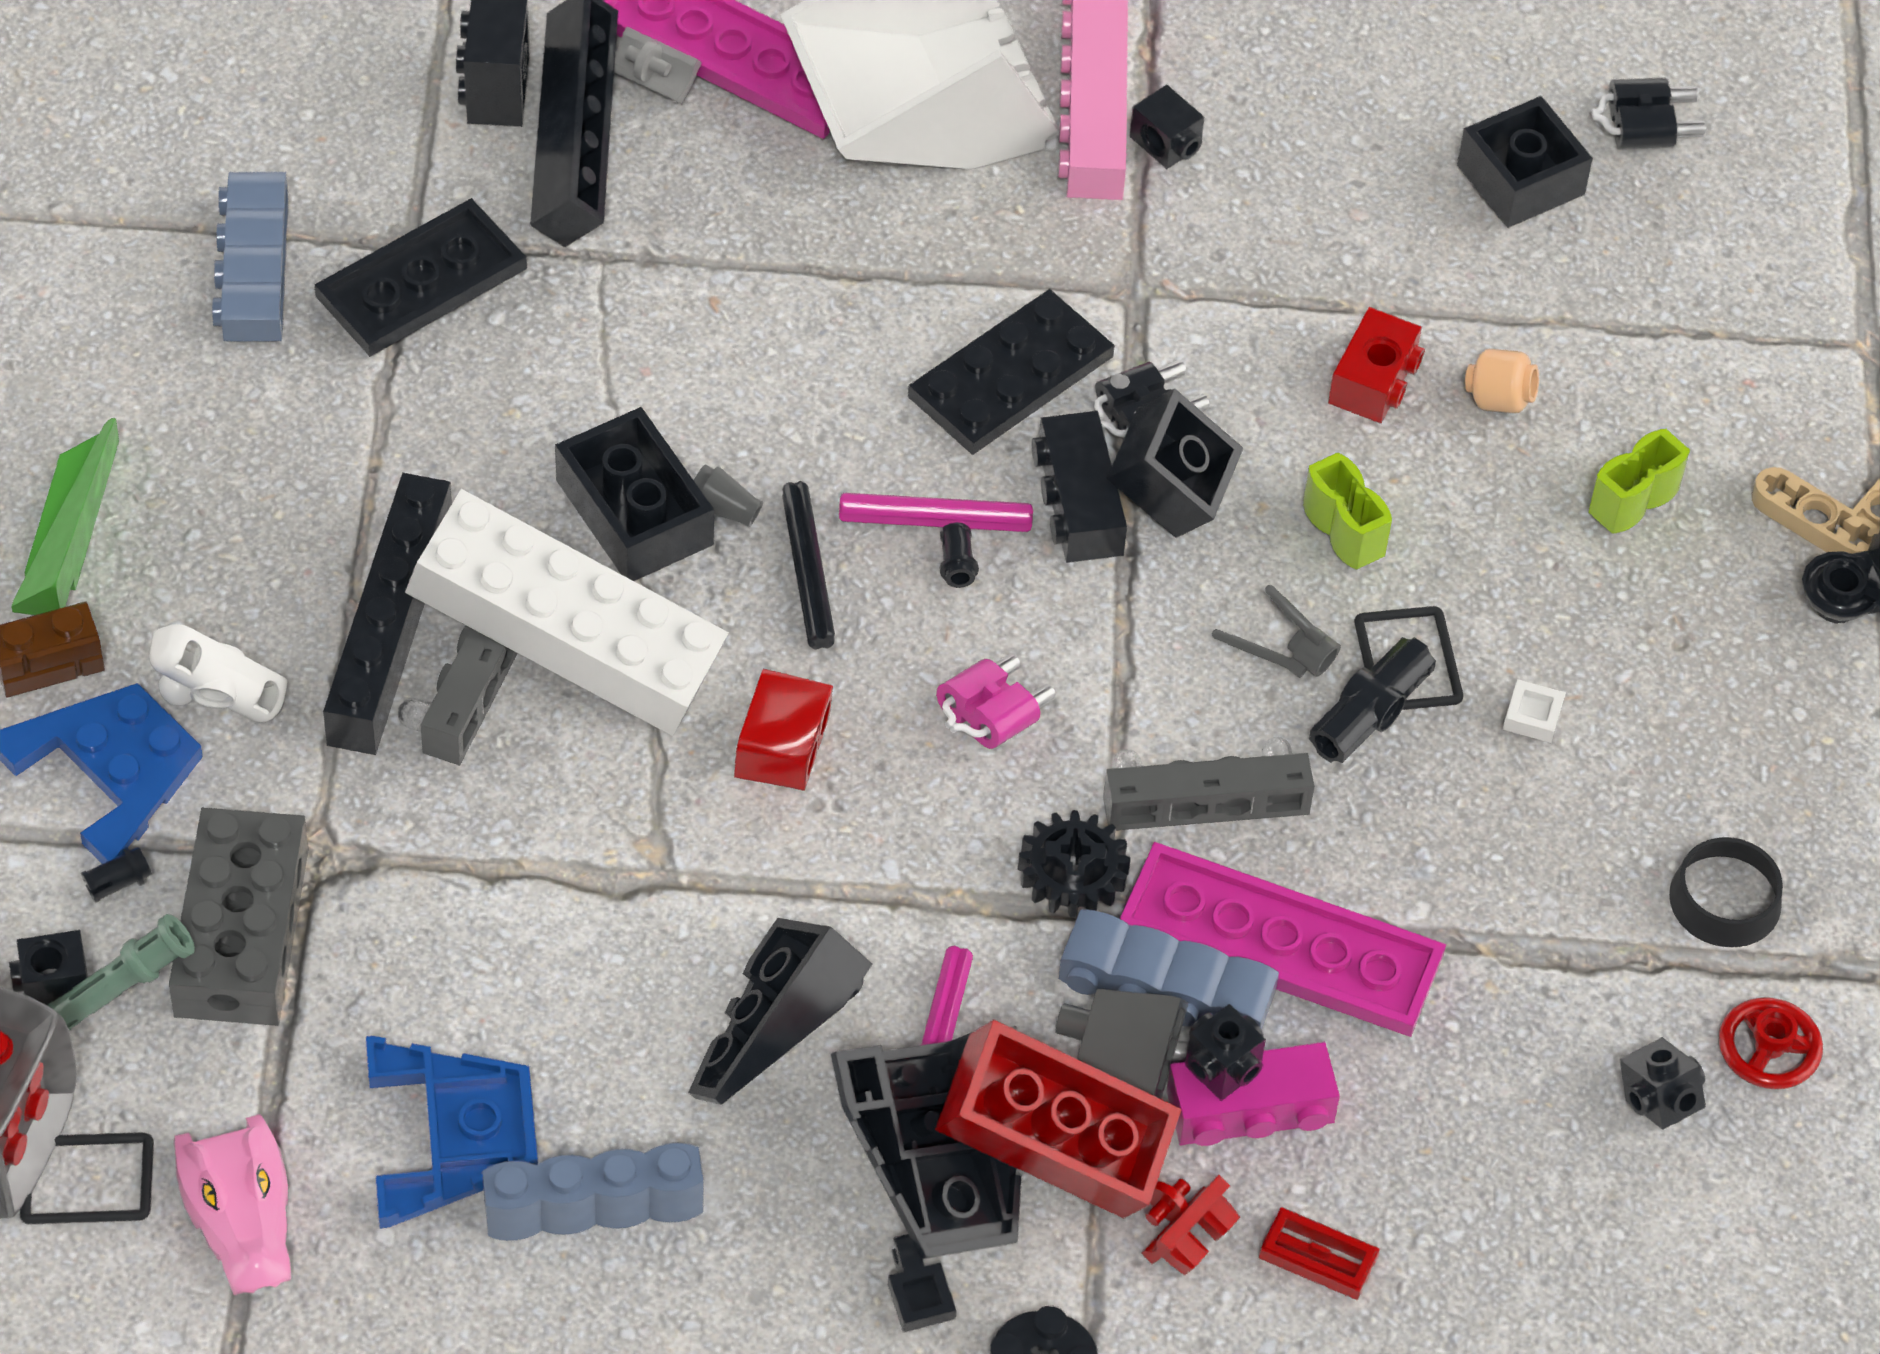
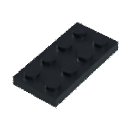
(420, 277)
(1010, 371)

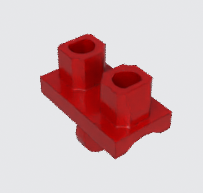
(1206, 1208)

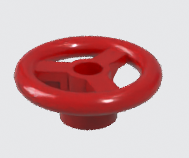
(1776, 1019)

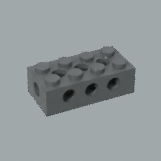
(240, 916)

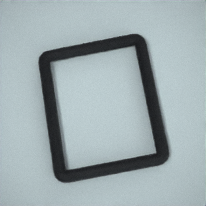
(1438, 613)
(101, 1216)

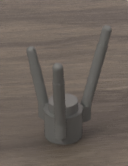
(1310, 646)

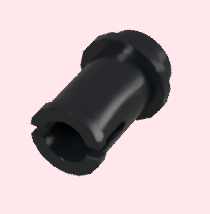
(958, 565)
(116, 874)

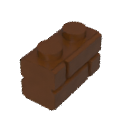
(49, 649)

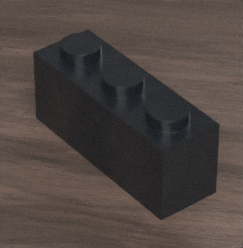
(1075, 483)

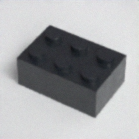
(634, 494)

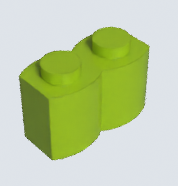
(1639, 480)
(1347, 511)

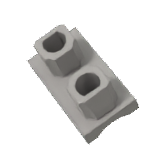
(655, 65)

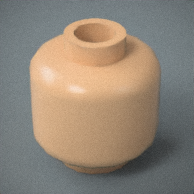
(1502, 381)

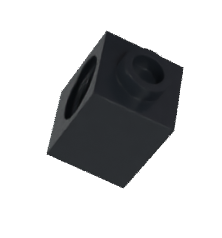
(1167, 127)
(52, 951)

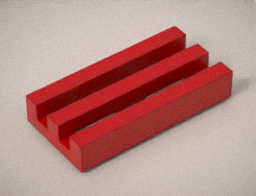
(1317, 1261)

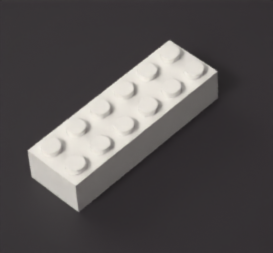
(566, 612)

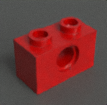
(1376, 364)

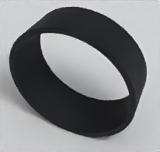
(1716, 929)

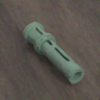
(137, 962)

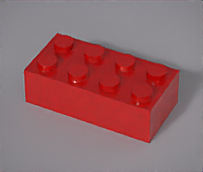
(1058, 1119)

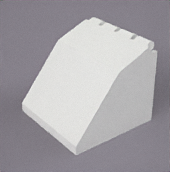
(920, 80)

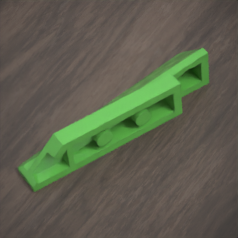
(67, 523)

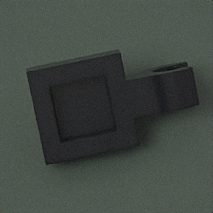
(918, 1290)

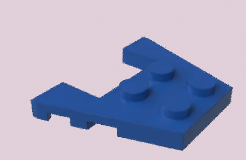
(123, 747)
(476, 1119)

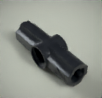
(1372, 699)

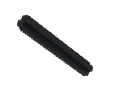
(808, 565)

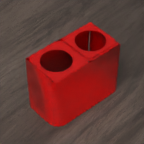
(783, 730)

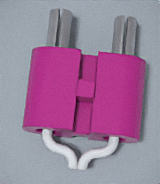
(990, 703)

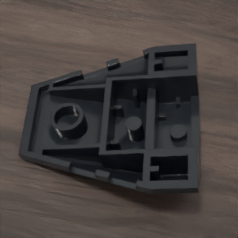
(940, 1187)

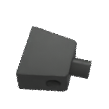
(1127, 1035)

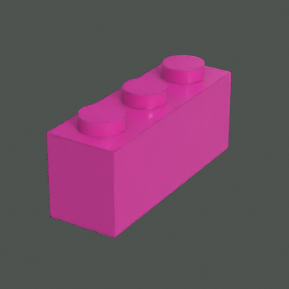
(1287, 1094)

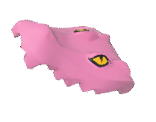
(238, 1199)

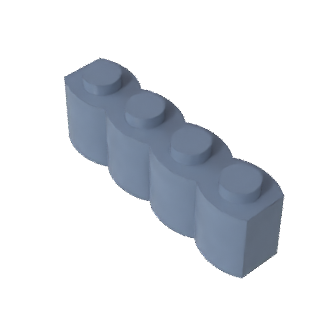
(253, 256)
(1141, 959)
(580, 1192)

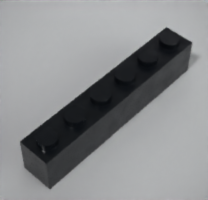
(574, 120)
(384, 619)

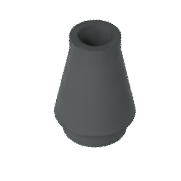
(727, 496)

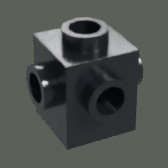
(1225, 1051)
(1663, 1083)

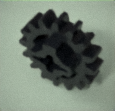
(1048, 868)

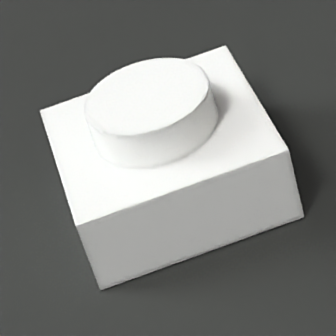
(1534, 711)

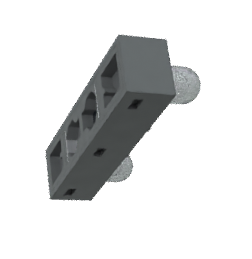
(461, 699)
(1208, 790)

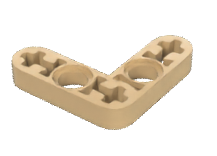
(1855, 523)

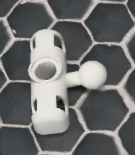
(214, 675)

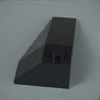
(794, 985)

